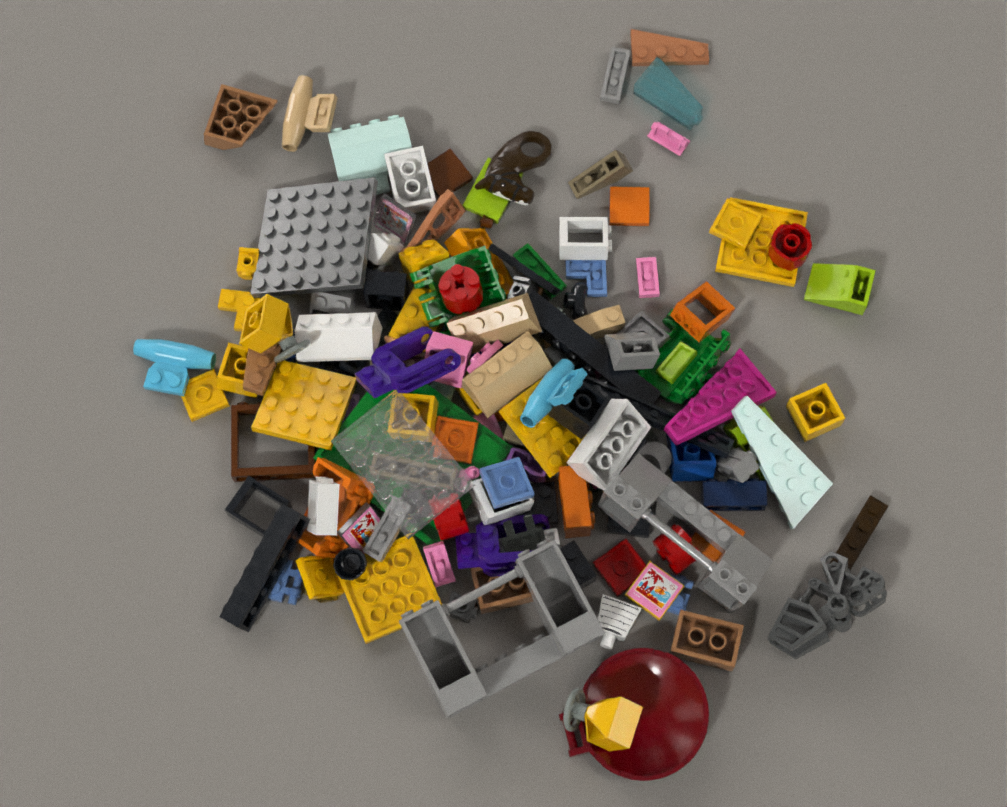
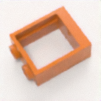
(712, 301)

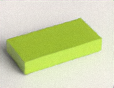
(676, 362)

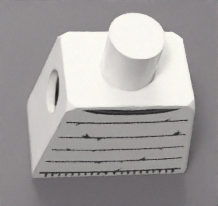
(616, 620)

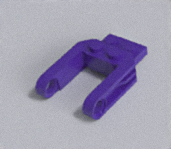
(391, 373)
(483, 549)

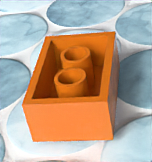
(575, 503)

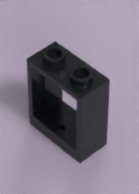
(243, 496)

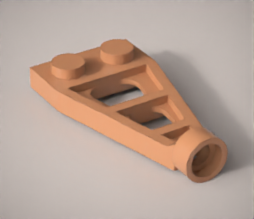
(450, 209)

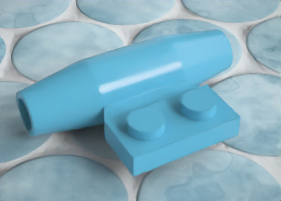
(171, 364)
(553, 390)

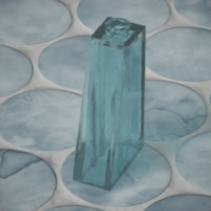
(667, 94)

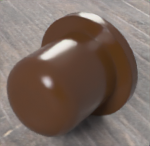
(486, 222)

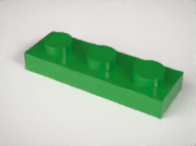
(533, 261)

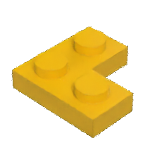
(237, 302)

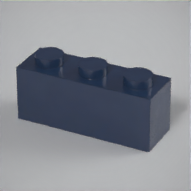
(734, 495)

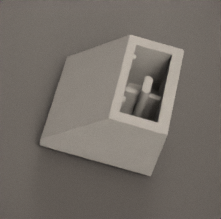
(333, 302)
(632, 350)

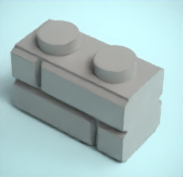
(737, 464)

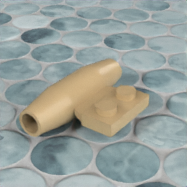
(306, 113)

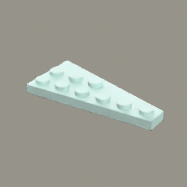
(784, 466)

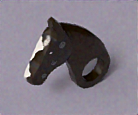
(503, 171)

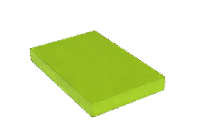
(483, 202)

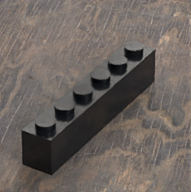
(264, 568)

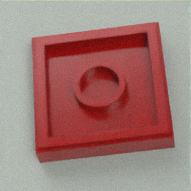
(620, 567)

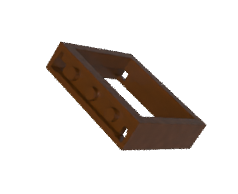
(263, 473)

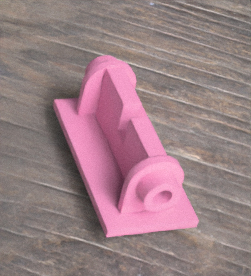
(668, 138)

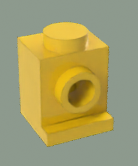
(247, 255)

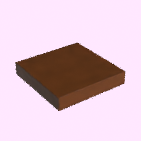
(448, 173)

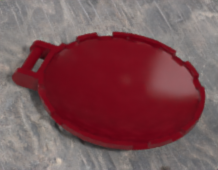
(671, 718)

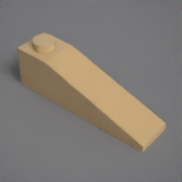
(600, 322)

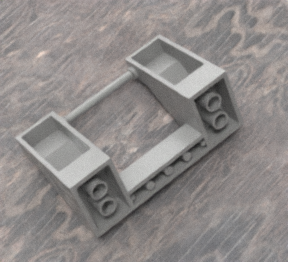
(738, 569)
(562, 610)

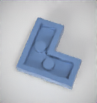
(593, 271)

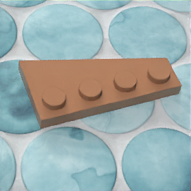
(670, 50)

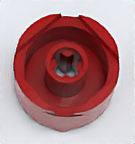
(780, 250)
(461, 289)
(451, 521)
(675, 555)

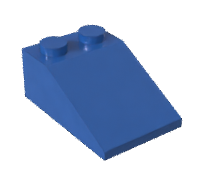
(690, 462)

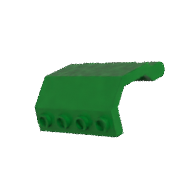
(476, 259)
(707, 357)

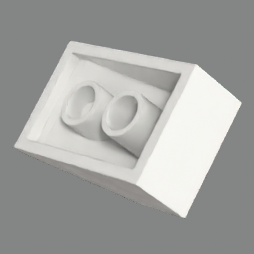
(410, 179)

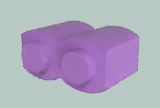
(532, 468)

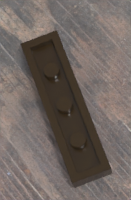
(861, 530)

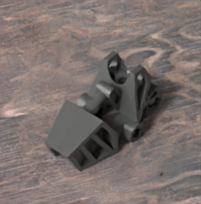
(803, 629)

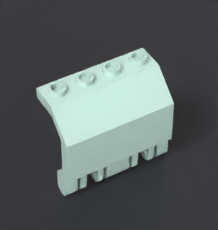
(361, 149)

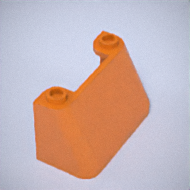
(352, 497)

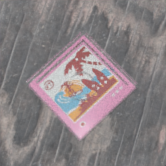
(394, 219)

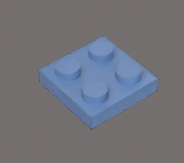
(506, 482)

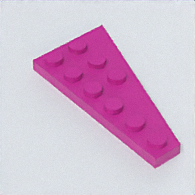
(719, 397)

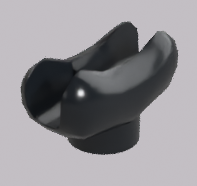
(576, 301)

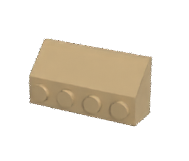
(495, 322)
(507, 374)

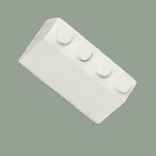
(338, 336)
(609, 443)

